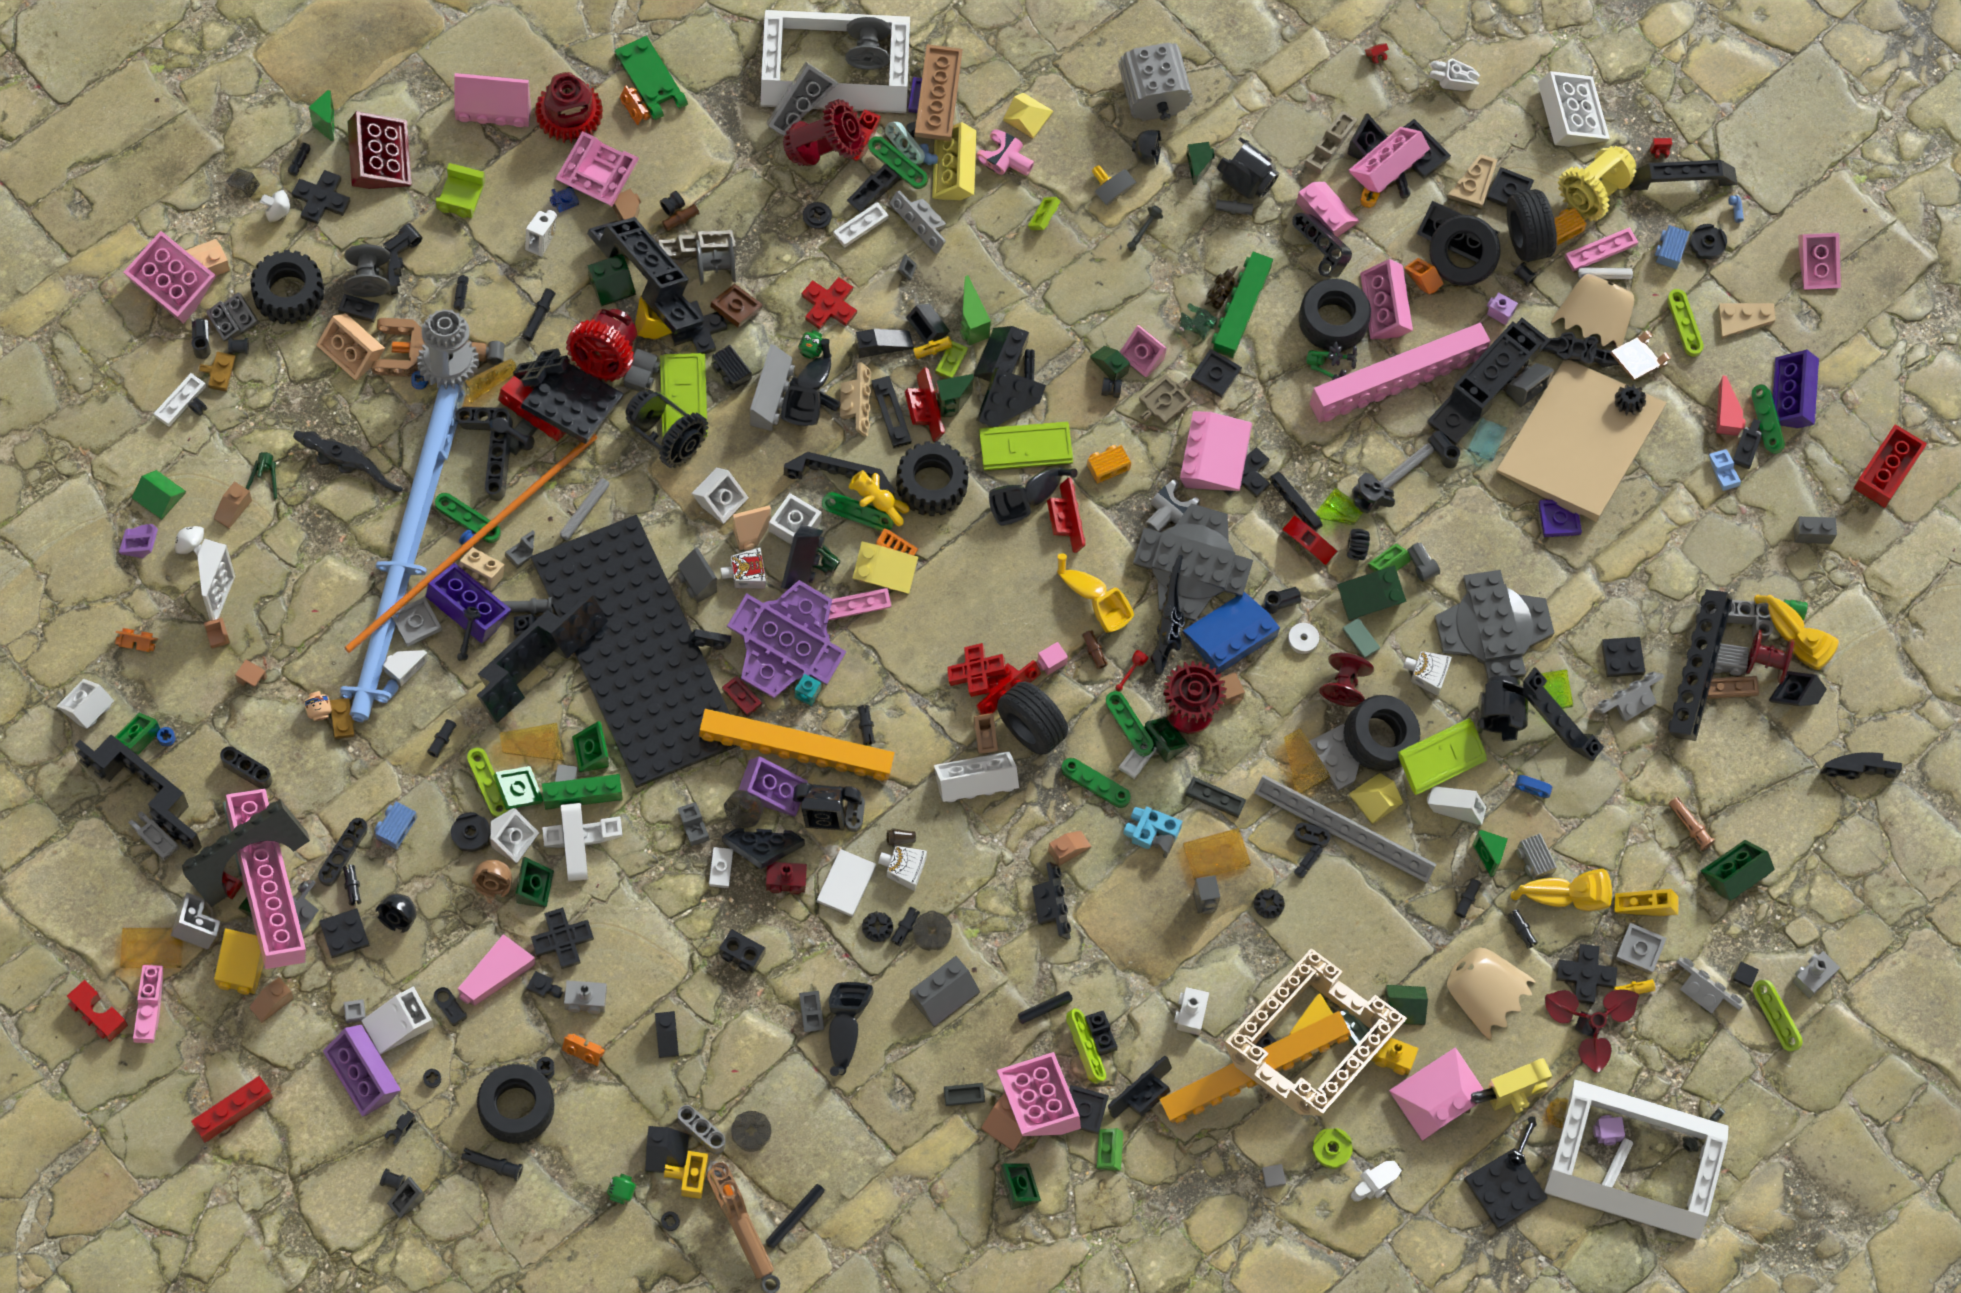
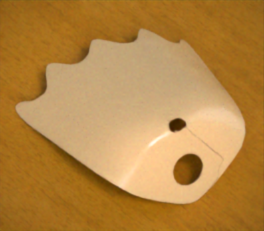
(1598, 309)
(1488, 988)

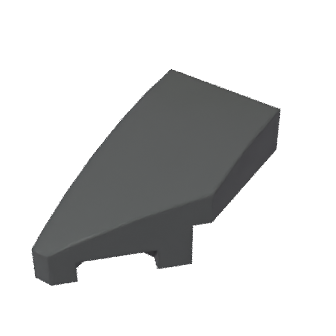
(522, 551)

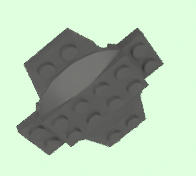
(1207, 561)
(1494, 624)

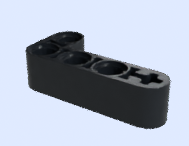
(1320, 240)

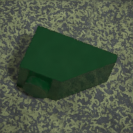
(1199, 159)
(1111, 362)

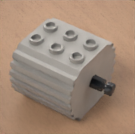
(1155, 81)

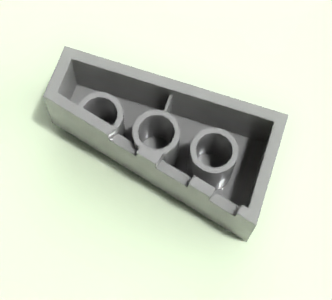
(802, 95)

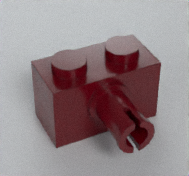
(786, 878)

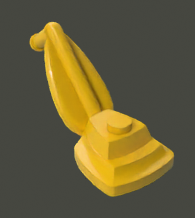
(1109, 606)
(1810, 645)
(1588, 891)

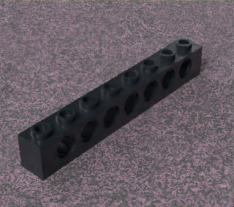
(1717, 621)

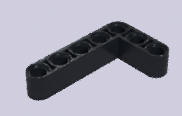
(496, 445)

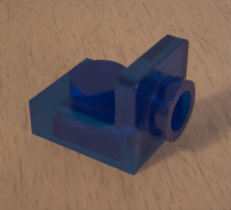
(563, 199)

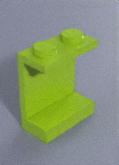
(461, 191)

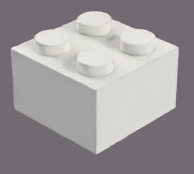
(790, 517)

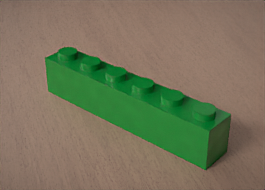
(1242, 305)

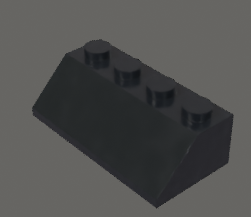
(1463, 244)

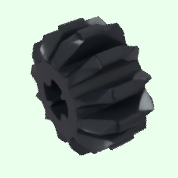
(1630, 399)
(1358, 544)

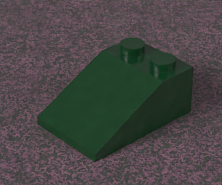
(1371, 592)

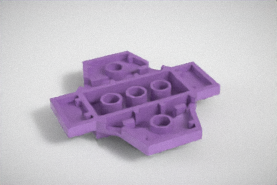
(786, 639)

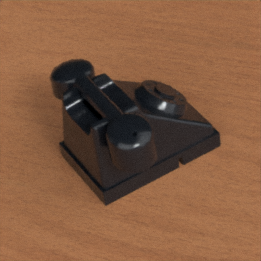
(823, 804)

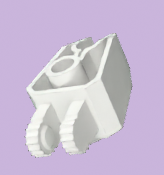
(1454, 75)
(1376, 1181)

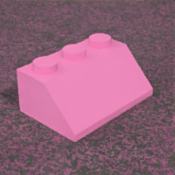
(1327, 207)

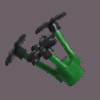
(1317, 358)

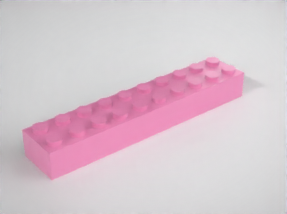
(1399, 373)
(267, 887)

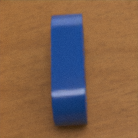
(1533, 786)

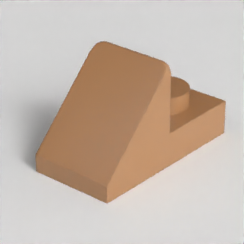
(985, 733)

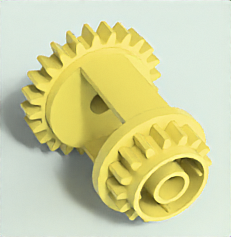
(1585, 190)

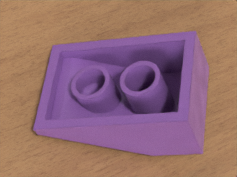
(771, 785)

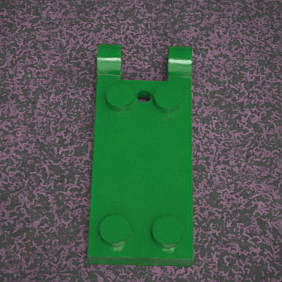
(649, 75)

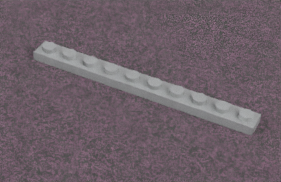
(1345, 828)

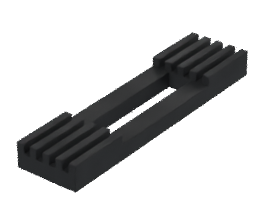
(900, 434)

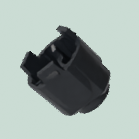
(1249, 171)
(1502, 707)

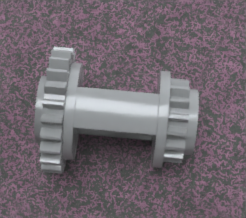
(446, 354)

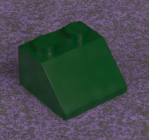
(611, 280)
(953, 394)

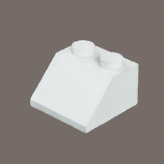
(720, 494)
(86, 703)

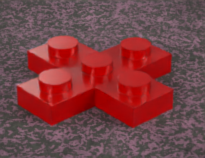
(829, 303)
(976, 669)

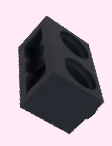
(745, 947)

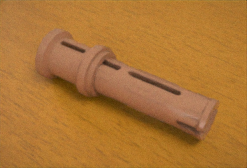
(1696, 830)

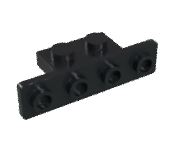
(1050, 901)
(1144, 1092)

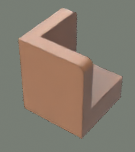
(216, 633)
(250, 674)

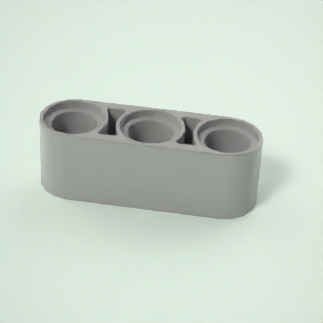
(704, 1138)

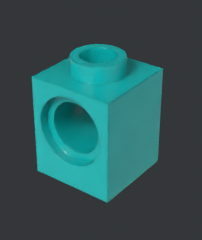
(808, 690)

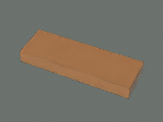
(1733, 687)

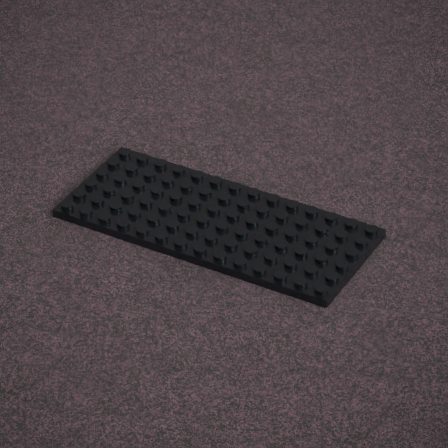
(640, 661)

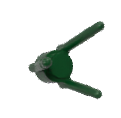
(263, 464)
(829, 561)

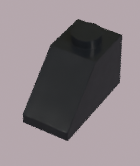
(666, 1034)

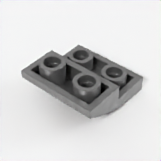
(232, 317)

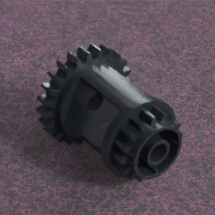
(680, 439)

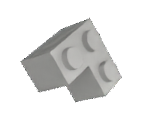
(192, 925)

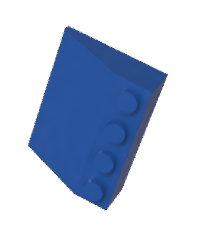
(1232, 632)

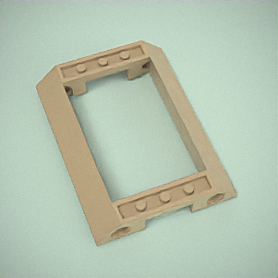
(1324, 977)

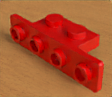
(924, 406)
(1066, 517)
(1002, 683)

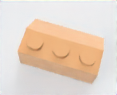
(349, 345)

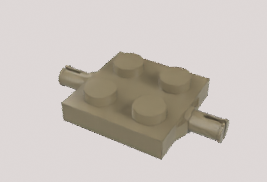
(1165, 399)

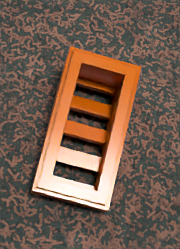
(886, 534)

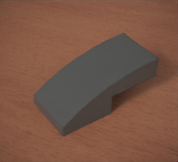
(1115, 187)
(693, 824)
(811, 1011)

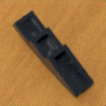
(873, 188)

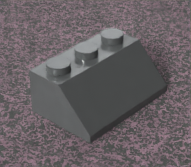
(944, 991)

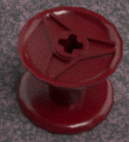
(1770, 656)
(1349, 668)

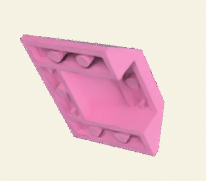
(597, 169)
(1437, 1093)

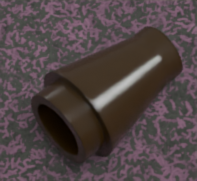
(899, 837)

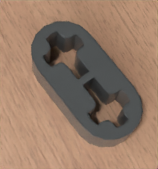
(859, 816)

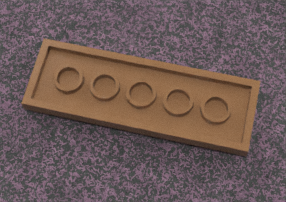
(938, 92)

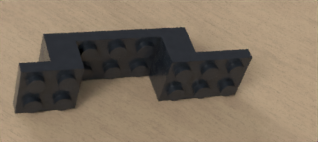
(664, 277)
(1486, 378)
(532, 647)
(164, 807)

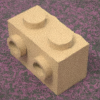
(482, 568)

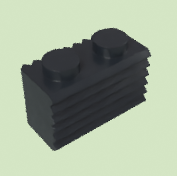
(731, 367)

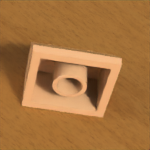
(211, 256)

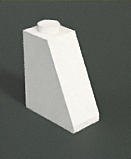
(1457, 804)

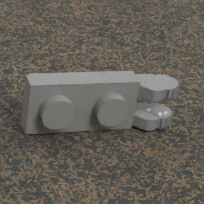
(154, 837)

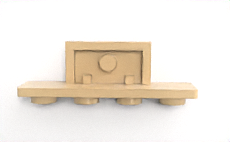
(855, 399)

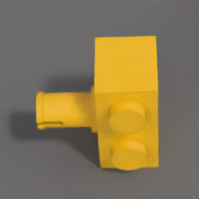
(1396, 1056)
(691, 1175)

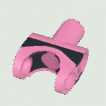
(1006, 155)

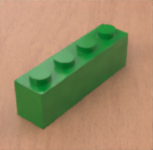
(582, 791)

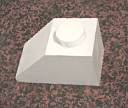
(404, 665)

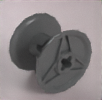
(867, 53)
(367, 259)
(716, 261)

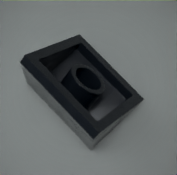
(1365, 138)

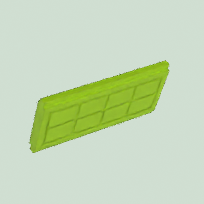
(684, 384)
(1025, 446)
(1442, 756)

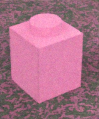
(1052, 658)

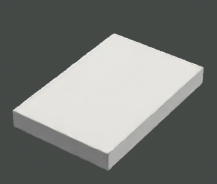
(846, 883)

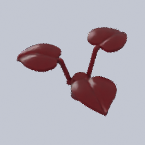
(1619, 1004)

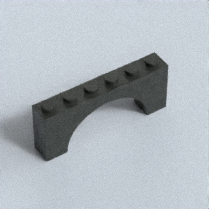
(272, 824)

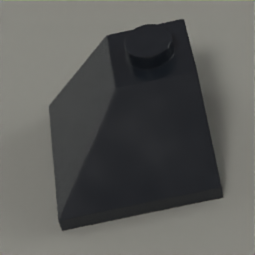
(1799, 690)
(664, 1148)

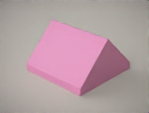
(1143, 351)

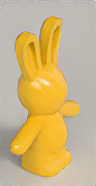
(881, 499)

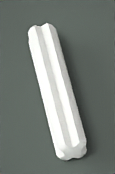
(1607, 273)
(1617, 1163)

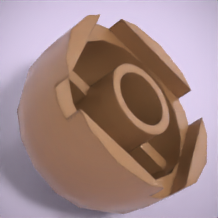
(492, 878)

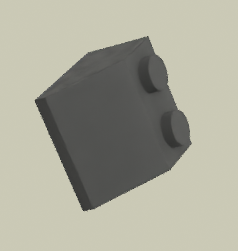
(1529, 383)
(697, 576)

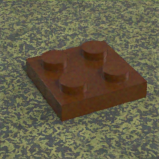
(736, 305)

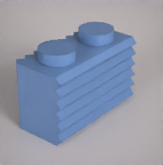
(1672, 246)
(395, 825)

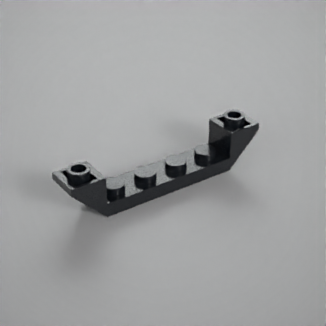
(1684, 172)
(795, 468)
(1556, 717)

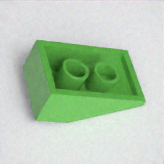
(975, 319)

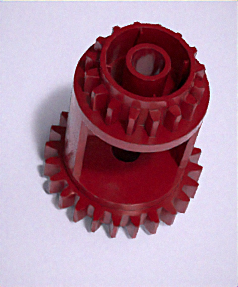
(835, 132)
(1193, 697)

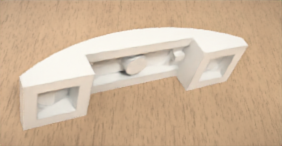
(593, 833)

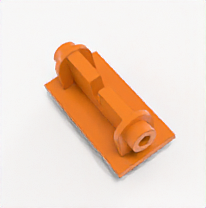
(630, 99)
(144, 641)
(575, 1046)

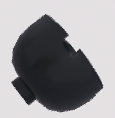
(1147, 147)
(397, 912)

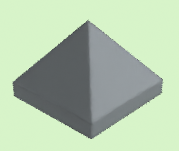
(907, 267)

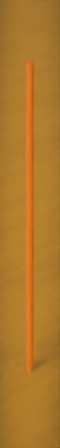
(469, 544)

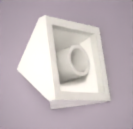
(512, 835)

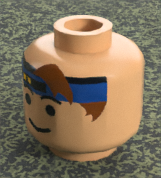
(317, 706)

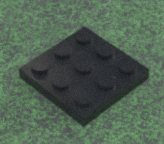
(1505, 1190)

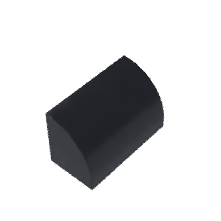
(927, 323)

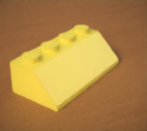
(956, 164)

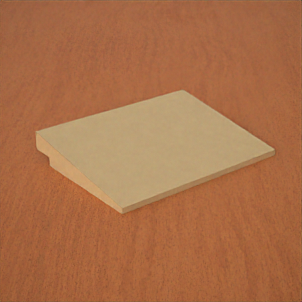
(1578, 441)

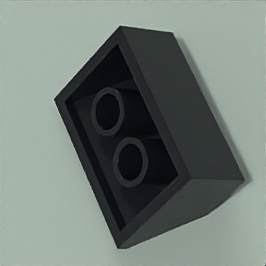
(1002, 351)
(803, 556)

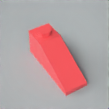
(1729, 411)

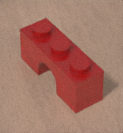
(107, 1024)

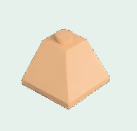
(751, 527)

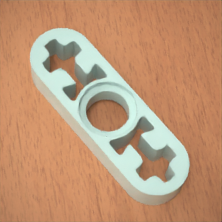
(897, 141)

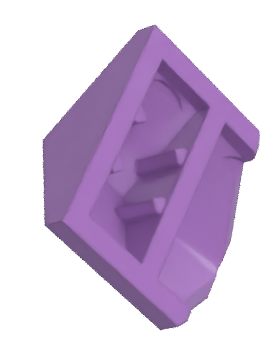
(138, 541)

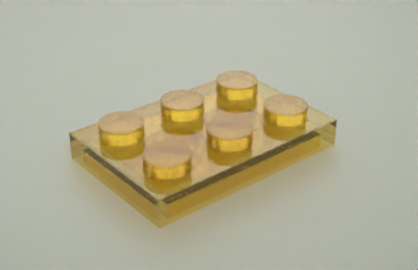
(1216, 853)
(150, 947)

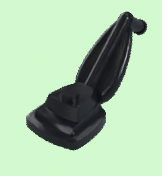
(803, 403)
(1013, 502)
(847, 1003)

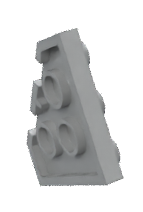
(1336, 757)

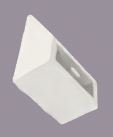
(397, 1021)

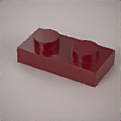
(741, 696)

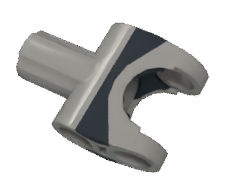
(1167, 507)

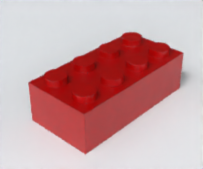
(1890, 466)

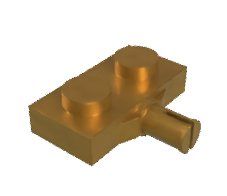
(219, 371)
(341, 718)

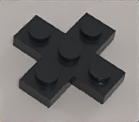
(321, 197)
(701, 335)
(546, 363)
(1251, 478)
(562, 938)
(1586, 973)

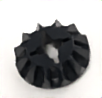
(821, 209)
(1271, 911)
(871, 932)

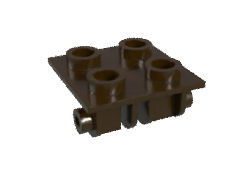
(1223, 286)

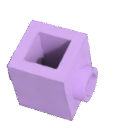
(1501, 308)
(1609, 1130)

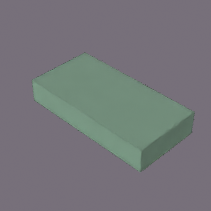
(1361, 638)

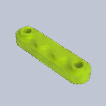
(1685, 322)
(484, 774)
(1777, 1015)
(1086, 1046)

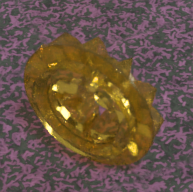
(1553, 1108)

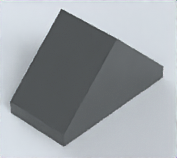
(406, 1198)

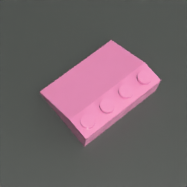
(492, 100)
(170, 276)
(1215, 452)
(1040, 1097)

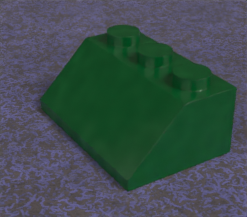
(1738, 869)

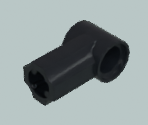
(406, 237)
(200, 337)
(1444, 448)
(1282, 599)

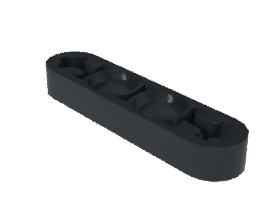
(1295, 501)
(340, 850)

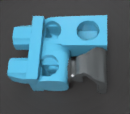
(1149, 825)

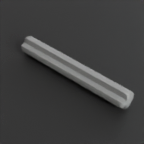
(1407, 465)
(584, 509)

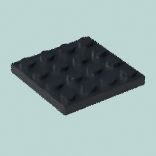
(573, 402)

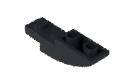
(1854, 764)

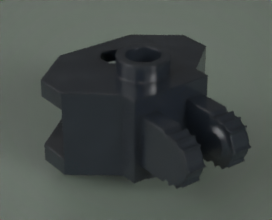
(1373, 494)

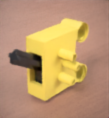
(1515, 1086)

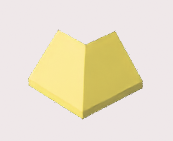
(1027, 115)
(1377, 797)

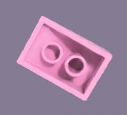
(1820, 260)

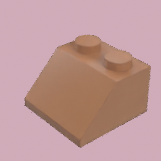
(1003, 1125)

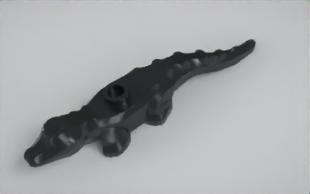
(1586, 351)
(344, 456)
(1170, 622)

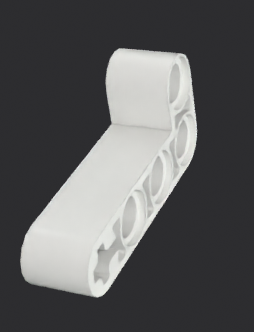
(574, 842)

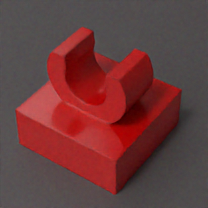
(1377, 50)
(1661, 145)

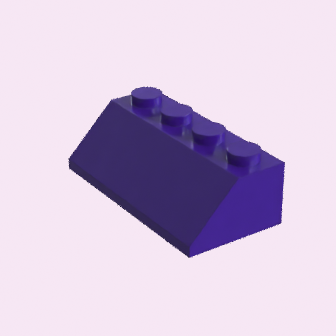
(1796, 388)
(456, 591)

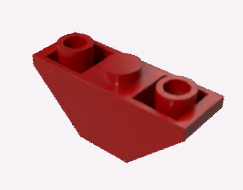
(870, 124)
(1310, 540)

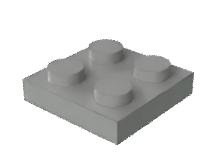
(416, 622)
(1640, 948)

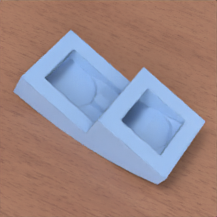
(1723, 469)

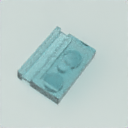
(1487, 439)

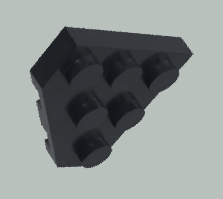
(1008, 397)
(763, 846)

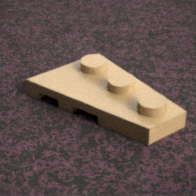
(1475, 183)
(1739, 317)

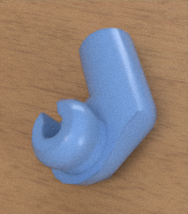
(929, 159)
(1737, 208)
(391, 687)

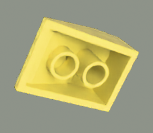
(885, 567)

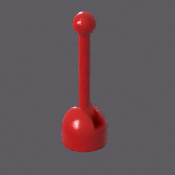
(1138, 659)

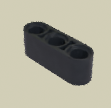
(240, 760)

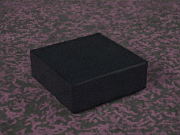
(1745, 974)

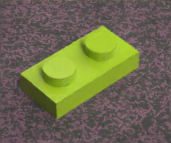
(1044, 213)
(951, 360)

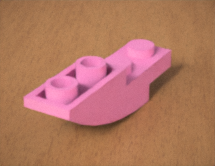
(148, 1004)

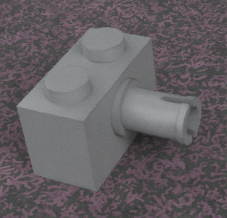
(1816, 974)
(585, 997)

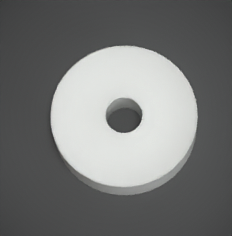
(1303, 646)

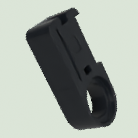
(450, 1008)

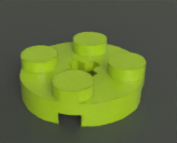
(1321, 1150)

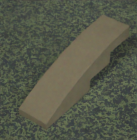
(1331, 142)
(685, 245)

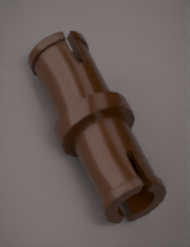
(680, 217)
(1094, 649)

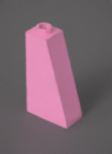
(495, 970)

